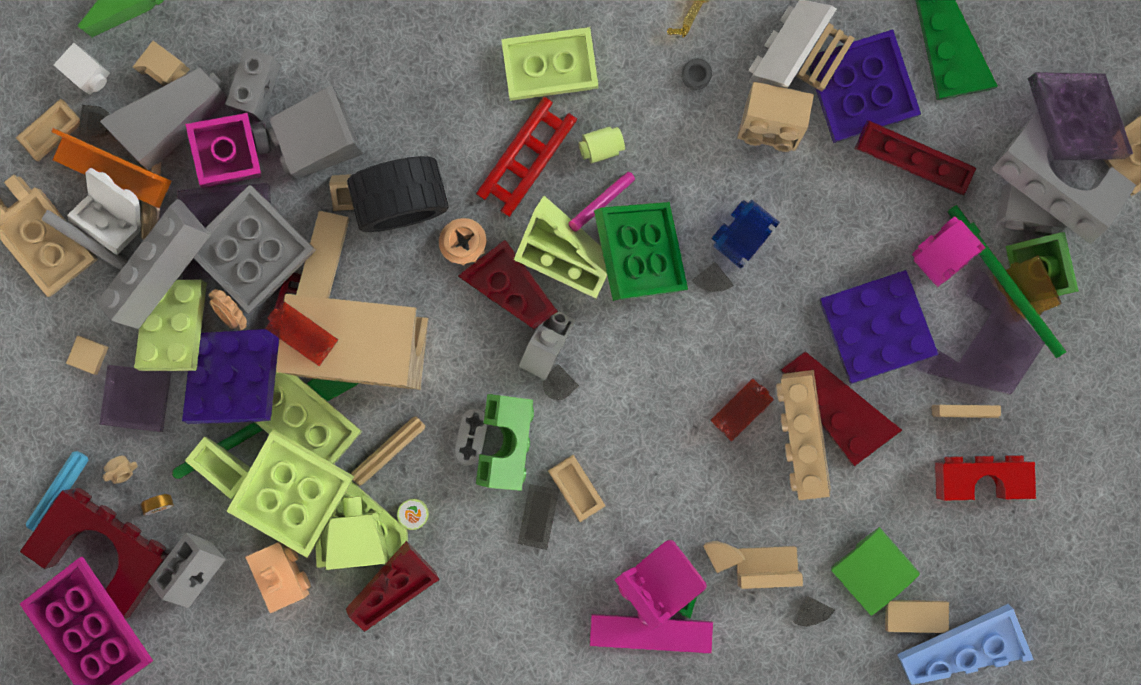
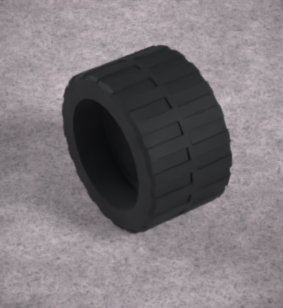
(397, 193)

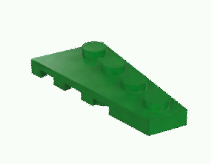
(952, 51)

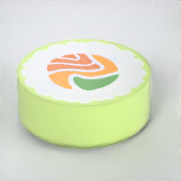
(413, 514)

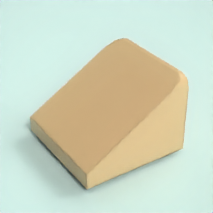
(340, 193)

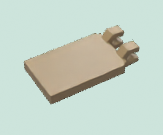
(39, 248)

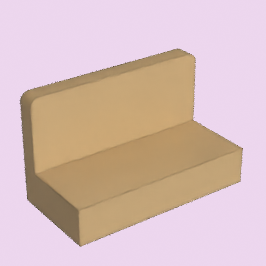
(769, 568)

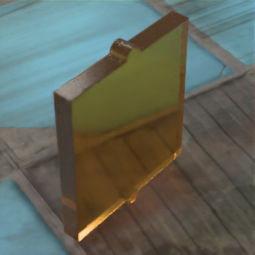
(1034, 283)

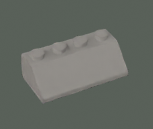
(154, 266)

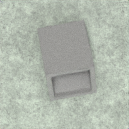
(314, 134)

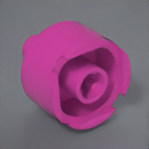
(948, 252)

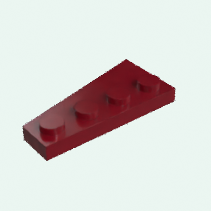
(844, 414)

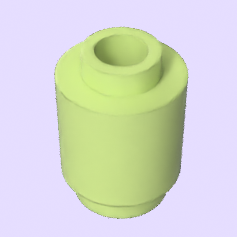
(601, 144)

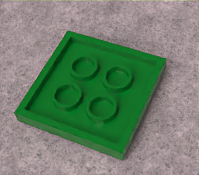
(640, 250)

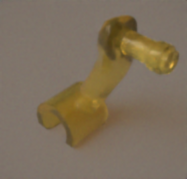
(688, 20)

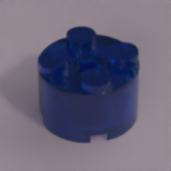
(745, 233)

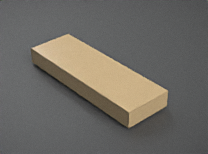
(322, 264)

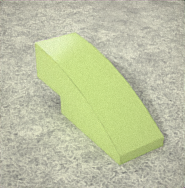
(218, 466)

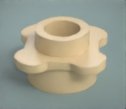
(119, 469)

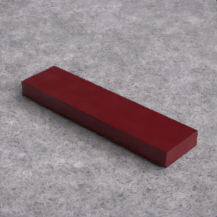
(915, 158)

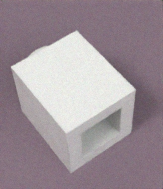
(82, 69)

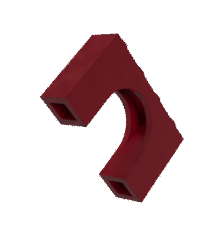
(75, 513)

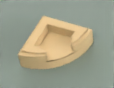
(723, 555)

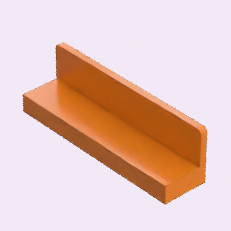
(81, 156)

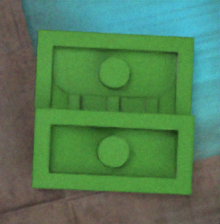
(875, 571)

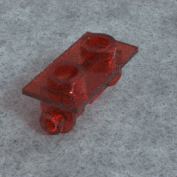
(301, 333)
(742, 409)

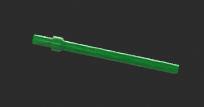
(1012, 288)

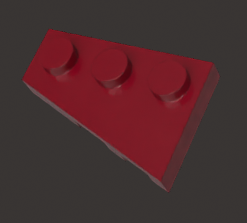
(509, 285)
(393, 586)

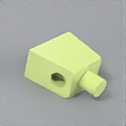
(355, 538)

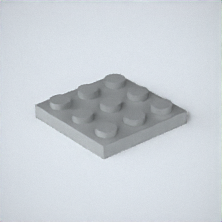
(252, 249)

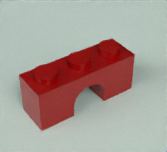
(1012, 477)

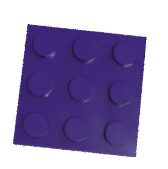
(866, 87)
(878, 327)
(232, 378)

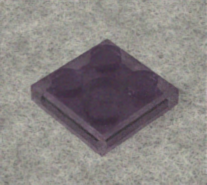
(135, 398)

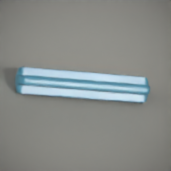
(63, 481)

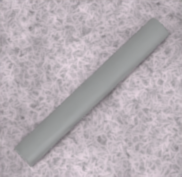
(83, 239)

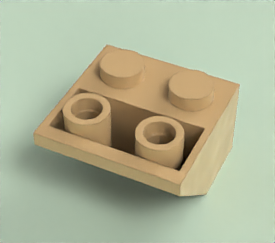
(775, 117)

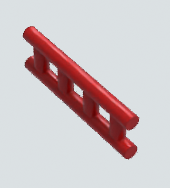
(508, 160)

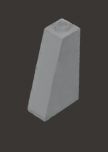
(158, 120)

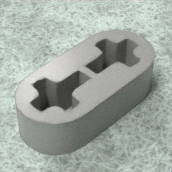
(464, 435)

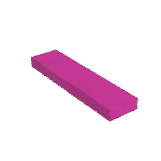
(631, 633)

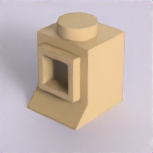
(160, 64)

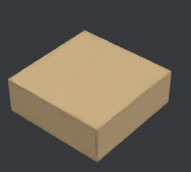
(87, 355)

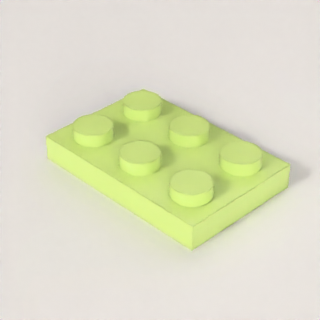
(549, 63)
(173, 330)

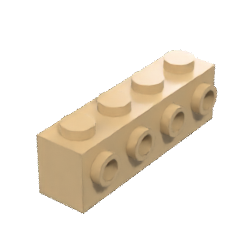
(805, 435)

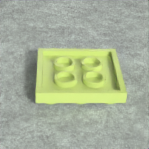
(290, 493)

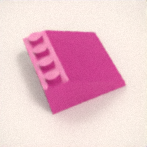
(85, 628)

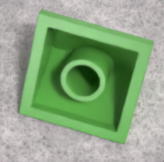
(1055, 257)

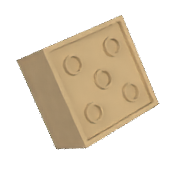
(374, 344)

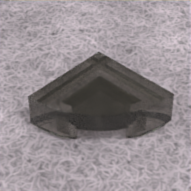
(712, 279)
(812, 612)

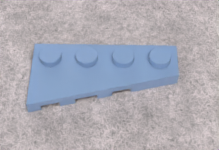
(976, 644)

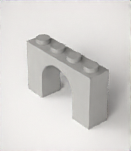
(1084, 212)

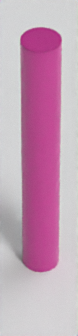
(601, 201)

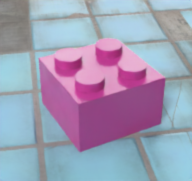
(223, 150)

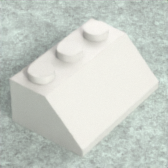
(792, 44)

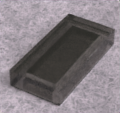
(538, 516)

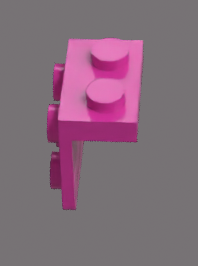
(661, 584)

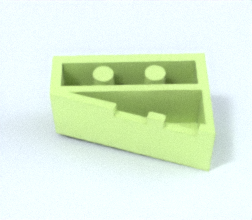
(561, 252)

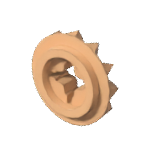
(468, 229)
(227, 310)

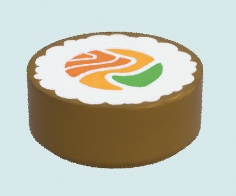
(156, 504)

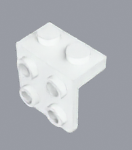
(107, 212)

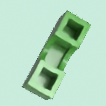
(507, 466)

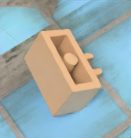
(278, 576)

